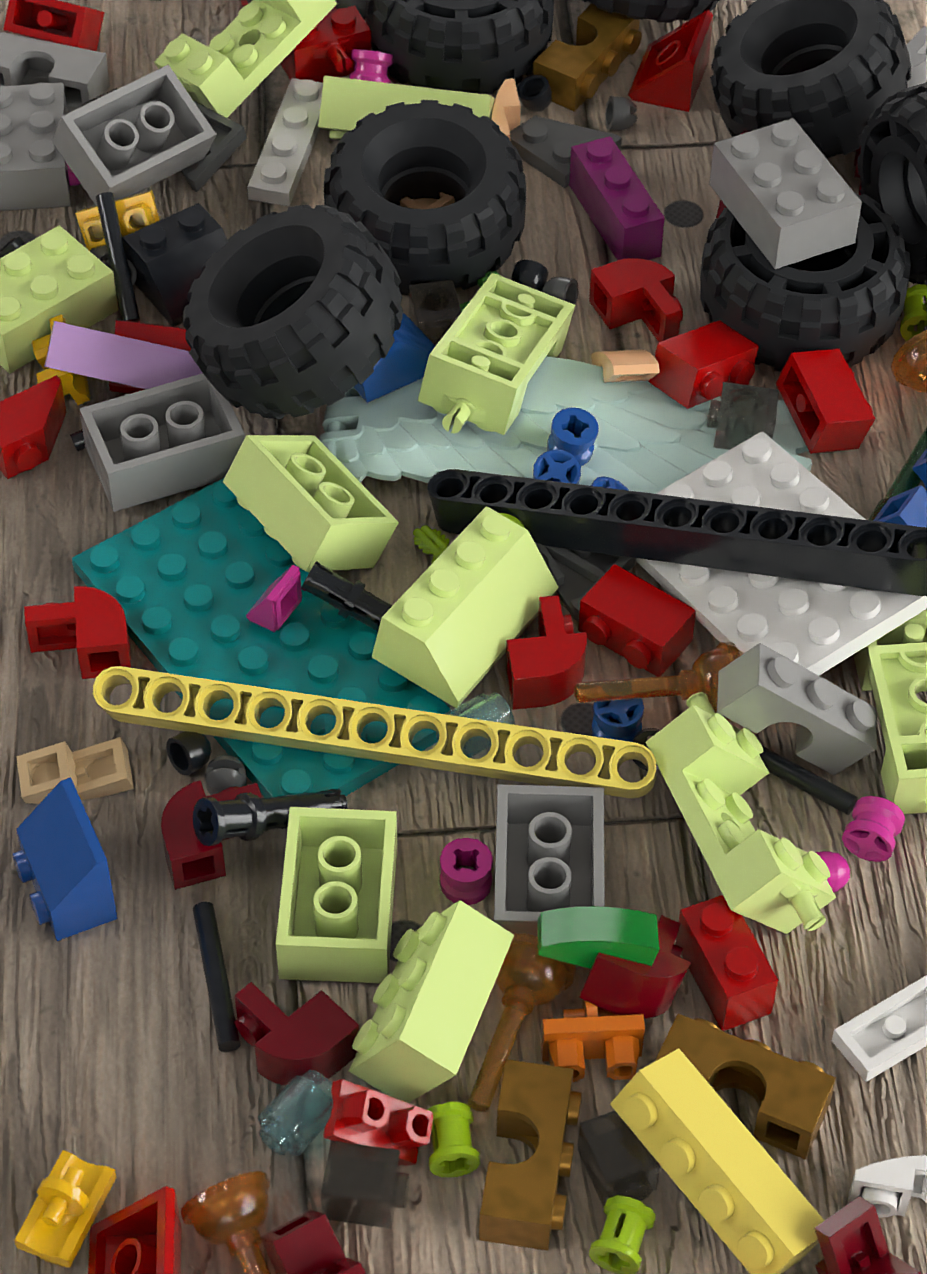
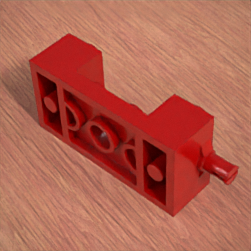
(328, 46)

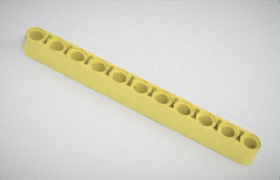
(353, 716)

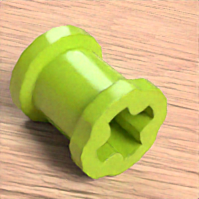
(914, 311)
(452, 1141)
(622, 1235)

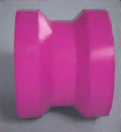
(371, 65)
(873, 828)
(466, 884)

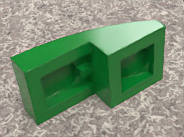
(582, 932)

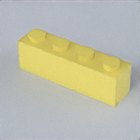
(718, 1165)

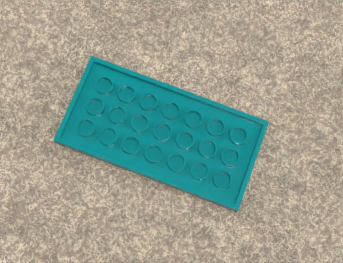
(185, 601)

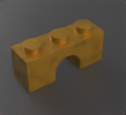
(600, 48)
(789, 1092)
(522, 1198)

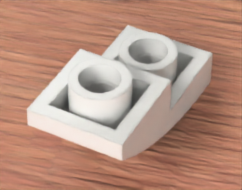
(891, 1184)

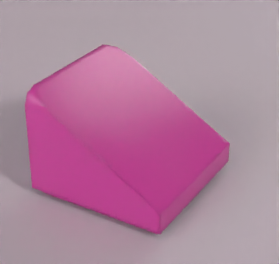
(278, 601)

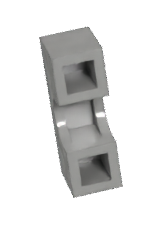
(39, 61)
(771, 689)

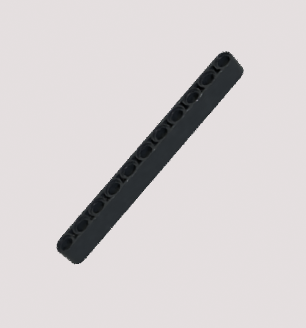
(692, 531)

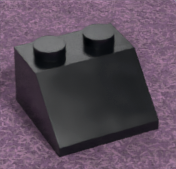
(173, 255)

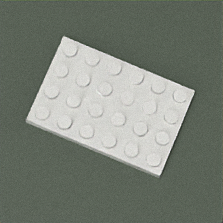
(796, 618)

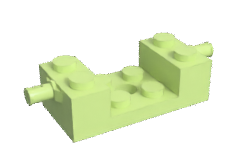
(231, 65)
(492, 353)
(896, 672)
(707, 771)

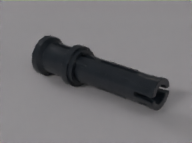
(251, 816)

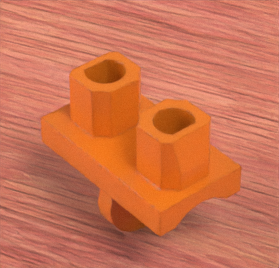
(594, 1034)

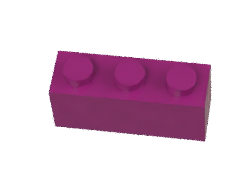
(616, 200)

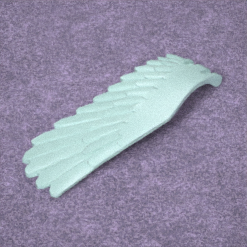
(641, 437)

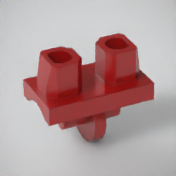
(377, 1120)

